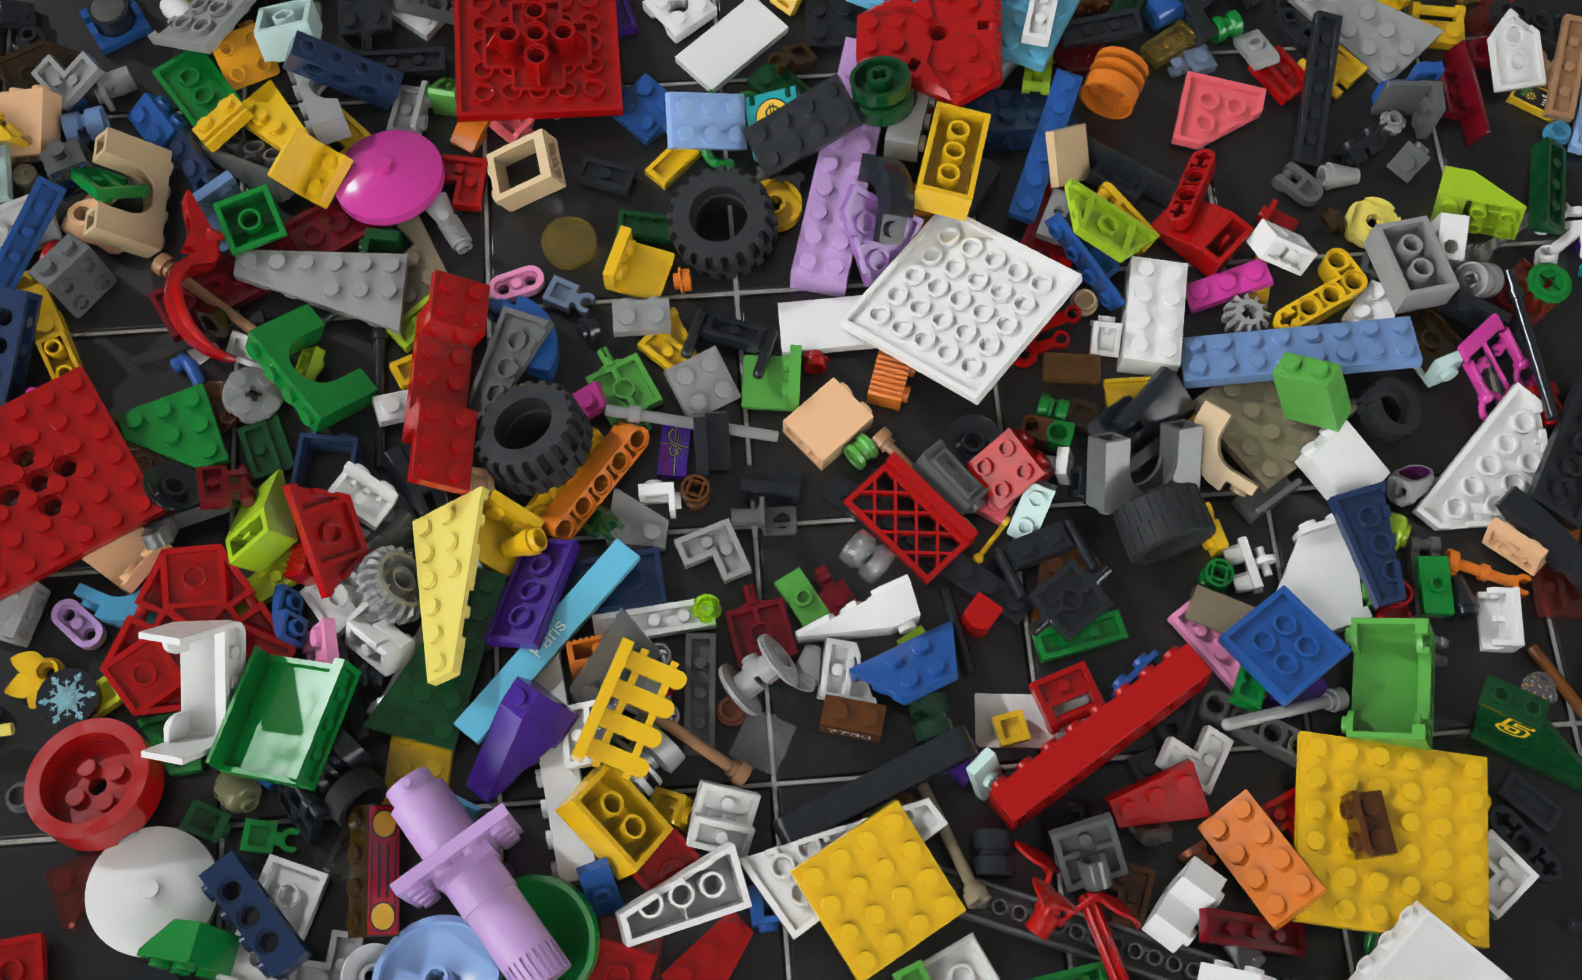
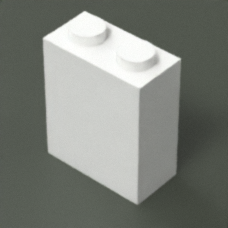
(1340, 462)

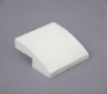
(722, 815)

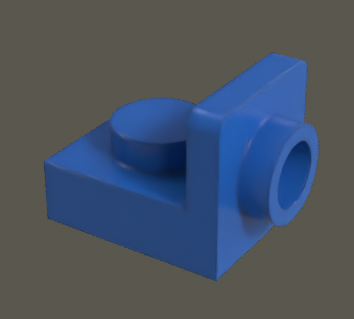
(759, 906)

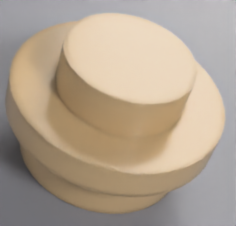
(1085, 300)

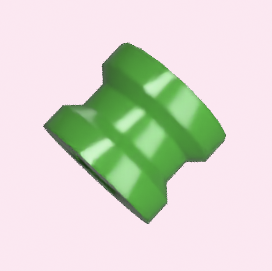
(860, 451)

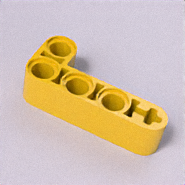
(1335, 288)

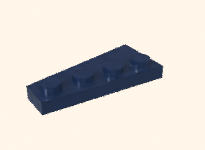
(1368, 536)

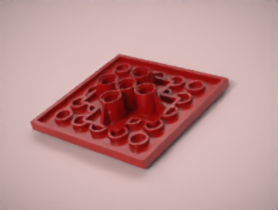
(536, 59)
(63, 429)

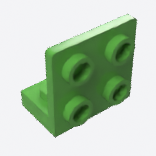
(778, 388)

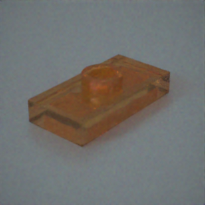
(1071, 368)

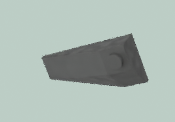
(249, 162)

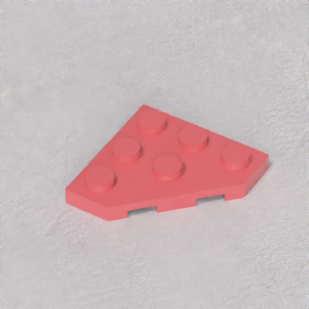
(1214, 108)

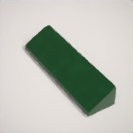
(1547, 187)

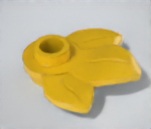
(33, 672)

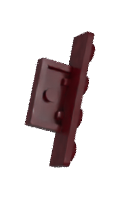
(1463, 93)

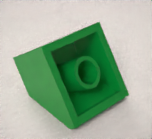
(250, 219)

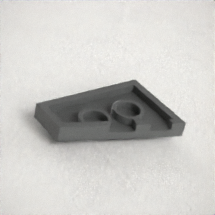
(594, 671)

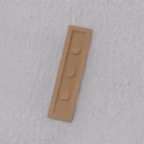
(1566, 71)

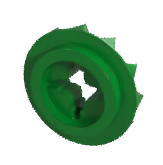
(1560, 287)

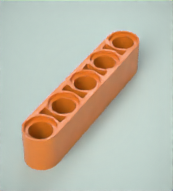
(594, 480)

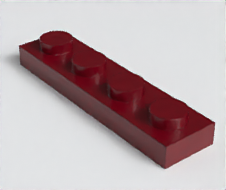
(1250, 932)

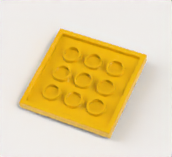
(877, 891)

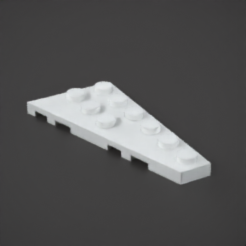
(771, 867)

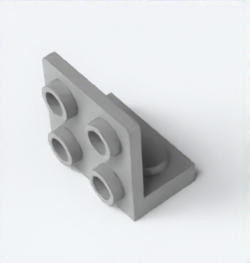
(22, 613)

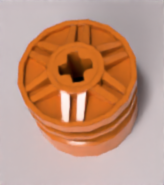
(1114, 82)

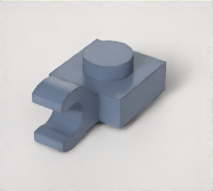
(1194, 60)

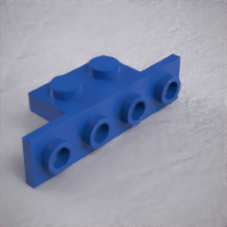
(1092, 262)

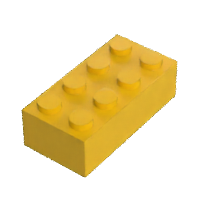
(951, 161)

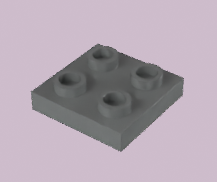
(1089, 853)

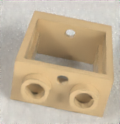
(550, 167)

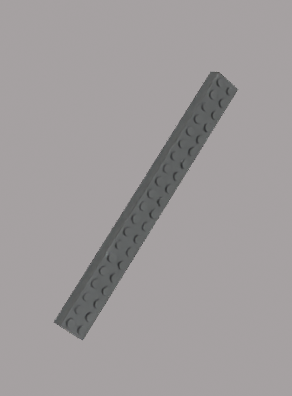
(1140, 953)

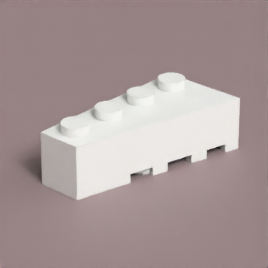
(688, 898)

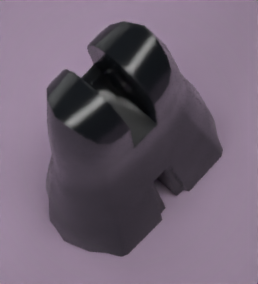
(1158, 402)
(417, 496)

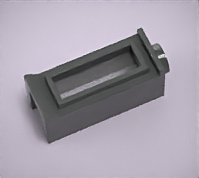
(950, 479)

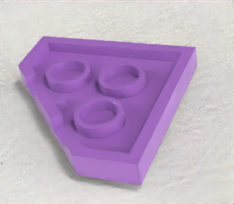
(859, 219)

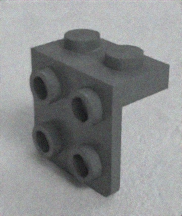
(73, 275)

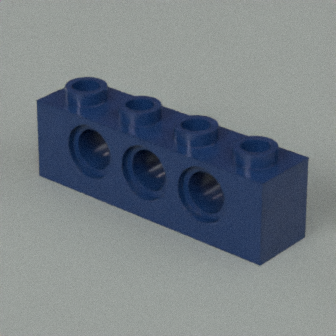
(342, 70)
(19, 337)
(291, 948)

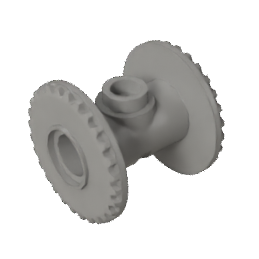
(756, 672)

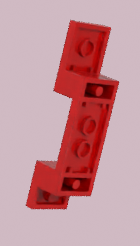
(438, 389)

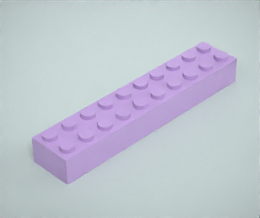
(823, 248)

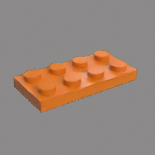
(1262, 860)

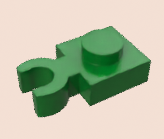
(262, 836)

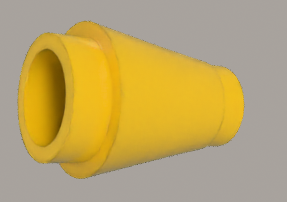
(525, 543)

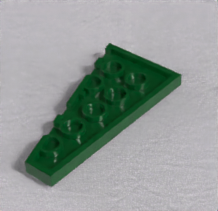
(427, 712)

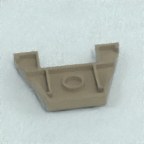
(422, 261)

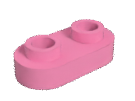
(516, 283)

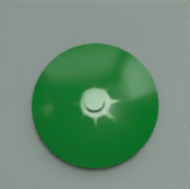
(567, 918)

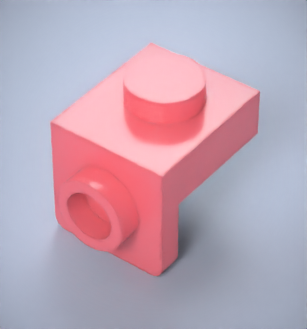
(512, 129)

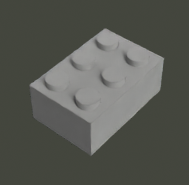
(1411, 264)

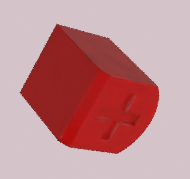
(980, 616)

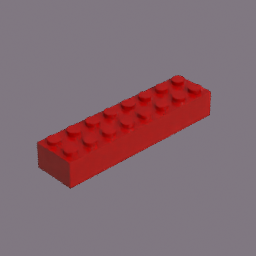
(1098, 737)

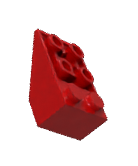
(1210, 239)

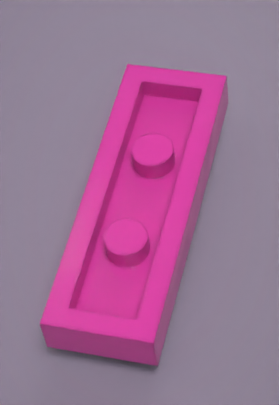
(1227, 284)

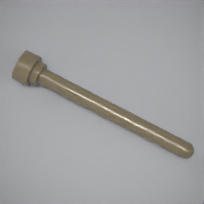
(974, 892)

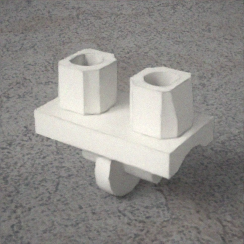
(1251, 578)

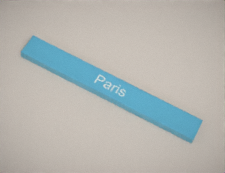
(566, 622)

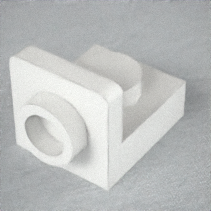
(1105, 336)

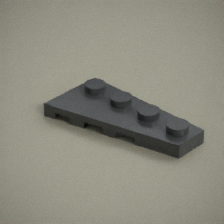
(507, 355)

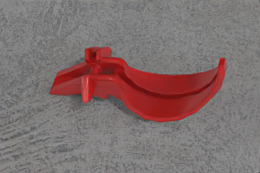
(204, 252)

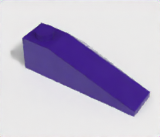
(521, 732)

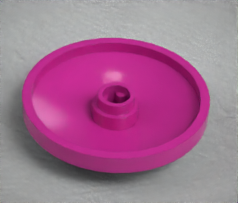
(391, 178)

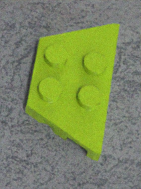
(1105, 224)

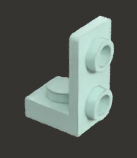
(1032, 509)

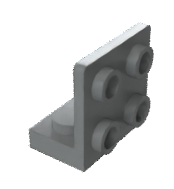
(1417, 98)

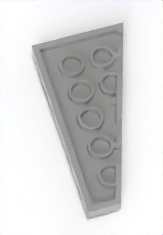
(203, 25)
(1376, 33)

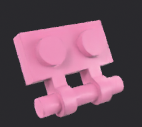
(321, 642)

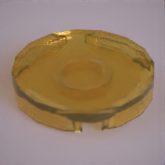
(569, 242)

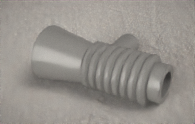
(450, 224)

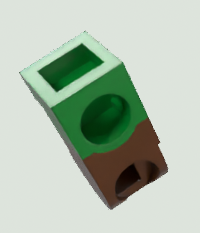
(1049, 432)

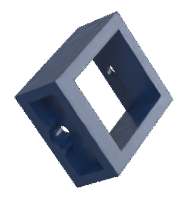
(323, 442)

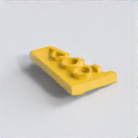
(272, 116)

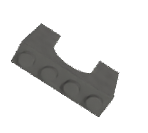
(1108, 465)

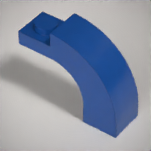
(547, 358)

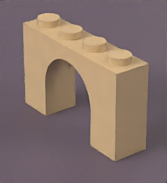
(143, 163)

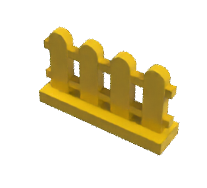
(622, 725)

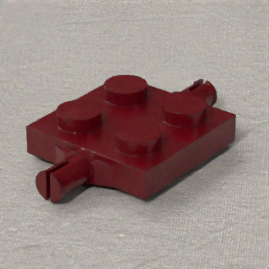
(759, 618)

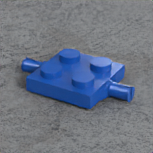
(644, 109)

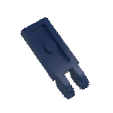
(191, 159)

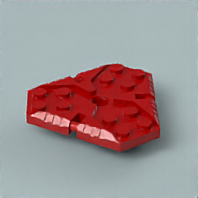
(947, 40)
(182, 586)

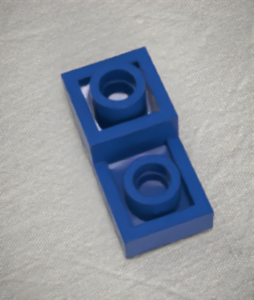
(287, 616)

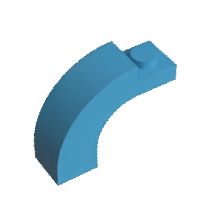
(110, 609)

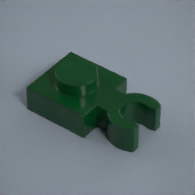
(601, 522)

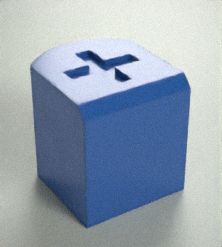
(1163, 13)

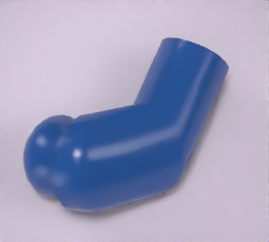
(191, 366)

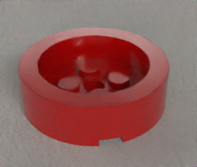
(80, 758)

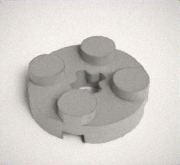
(243, 407)

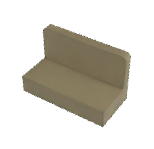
(1215, 609)

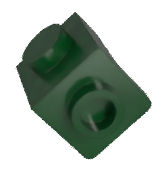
(381, 240)
(206, 821)

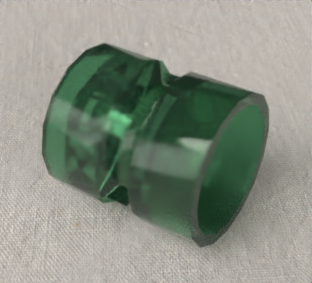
(931, 716)

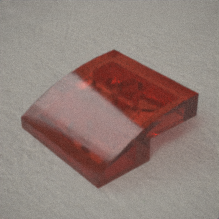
(1555, 595)

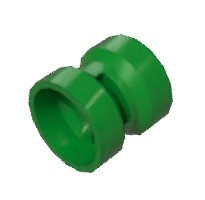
(1228, 25)
(1046, 406)
(1211, 579)

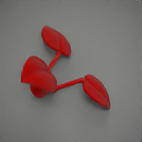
(1051, 904)

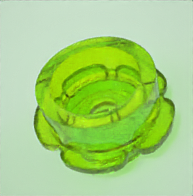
(706, 600)

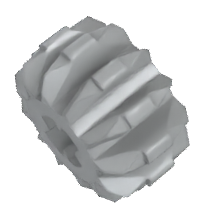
(1239, 308)

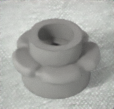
(1393, 127)

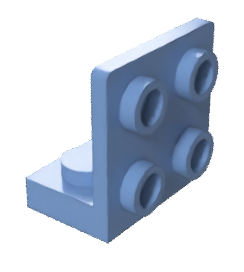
(218, 189)

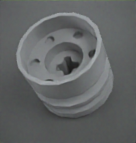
(665, 756)

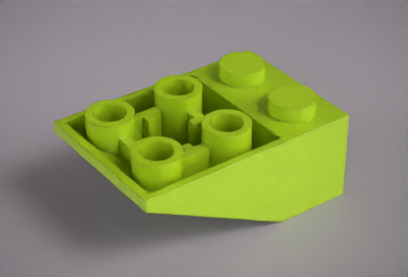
(1489, 207)
(264, 529)

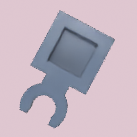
(565, 294)

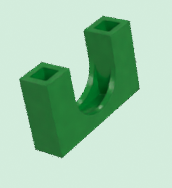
(316, 402)

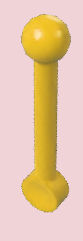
(978, 557)

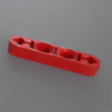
(1197, 189)

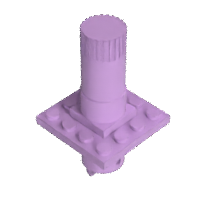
(466, 866)

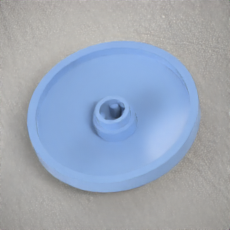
(436, 950)

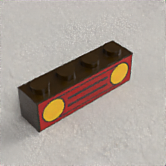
(372, 867)

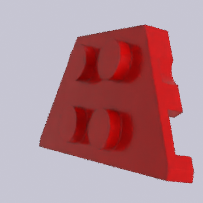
(328, 534)

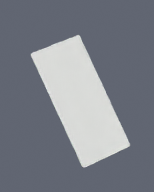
(996, 704)

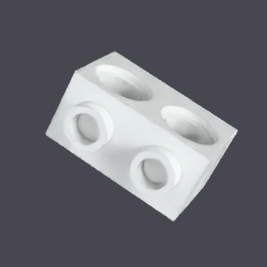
(1281, 247)

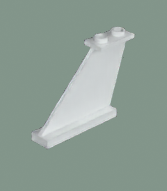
(1325, 574)

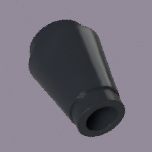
(1464, 601)

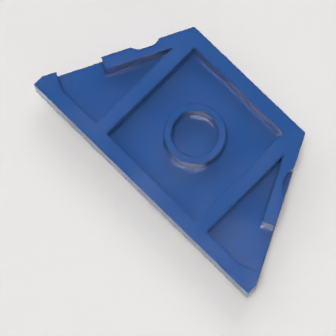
(913, 666)

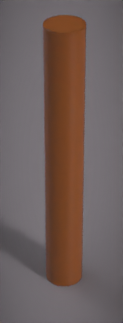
(1560, 683)

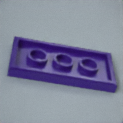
(532, 596)

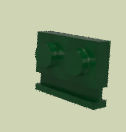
(767, 80)
(266, 448)

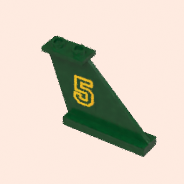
(1517, 728)

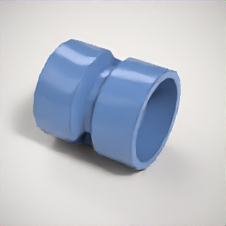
(93, 119)

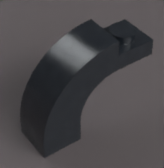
(894, 196)

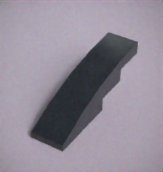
(1538, 524)

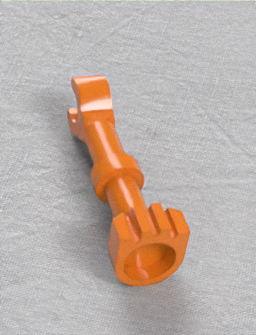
(1485, 572)

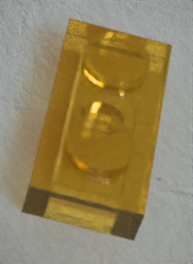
(1168, 44)

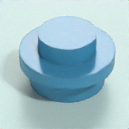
(1558, 131)

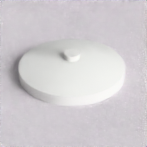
(146, 886)

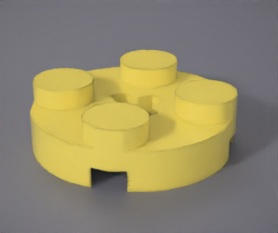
(1362, 212)

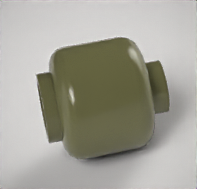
(237, 793)

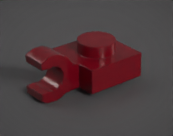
(834, 595)

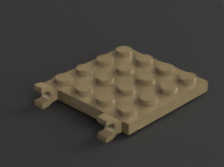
(1259, 433)

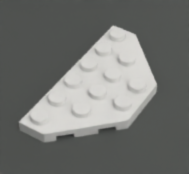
(1495, 458)

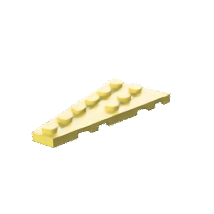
(446, 573)

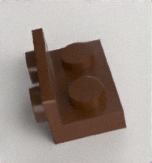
(1367, 824)

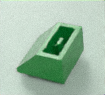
(192, 948)

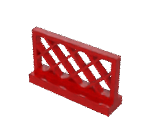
(932, 505)

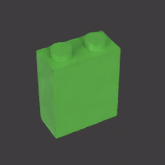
(1312, 391)

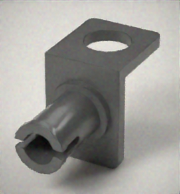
(764, 518)

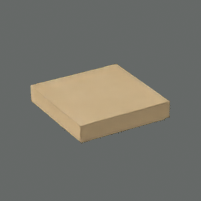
(1067, 154)

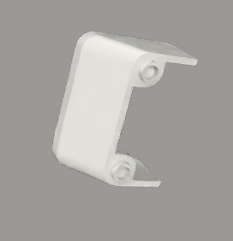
(210, 672)

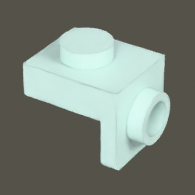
(1441, 370)

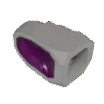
(1409, 484)

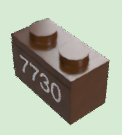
(852, 718)

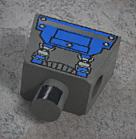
(62, 157)

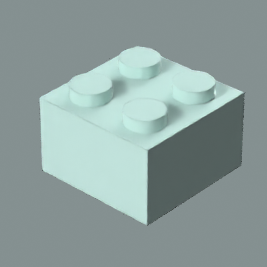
(279, 23)

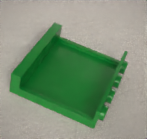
(283, 719)

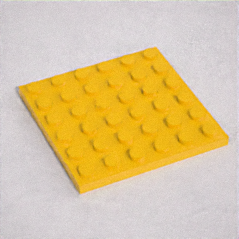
(1436, 821)

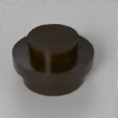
(1332, 220)

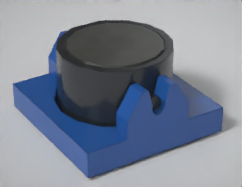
(115, 23)

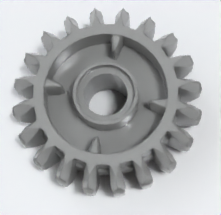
(390, 584)

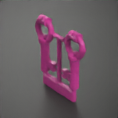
(1474, 370)

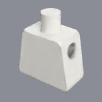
(1452, 235)

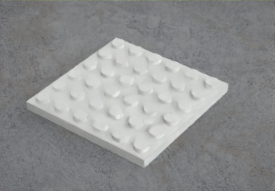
(961, 304)

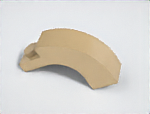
(1213, 464)

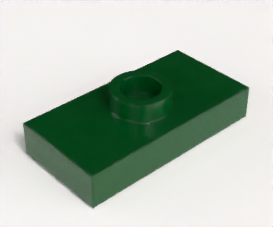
(645, 226)

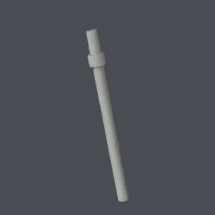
(635, 415)

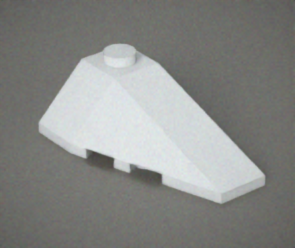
(886, 612)

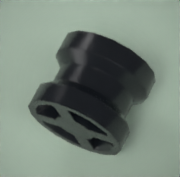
(372, 679)

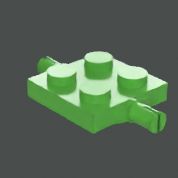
(626, 384)

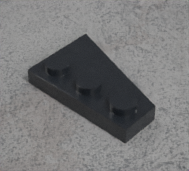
(1547, 25)

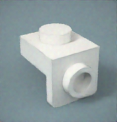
(659, 493)

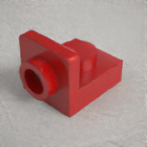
(1277, 217)

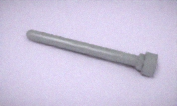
(1332, 700)

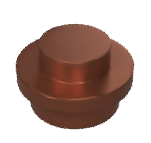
(729, 712)

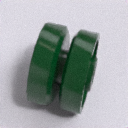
(882, 90)

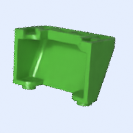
(1392, 681)

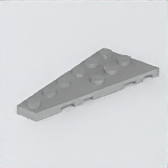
(340, 282)

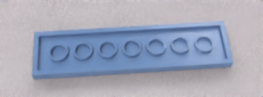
(1255, 354)

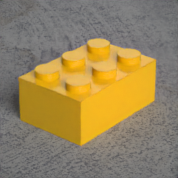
(614, 820)

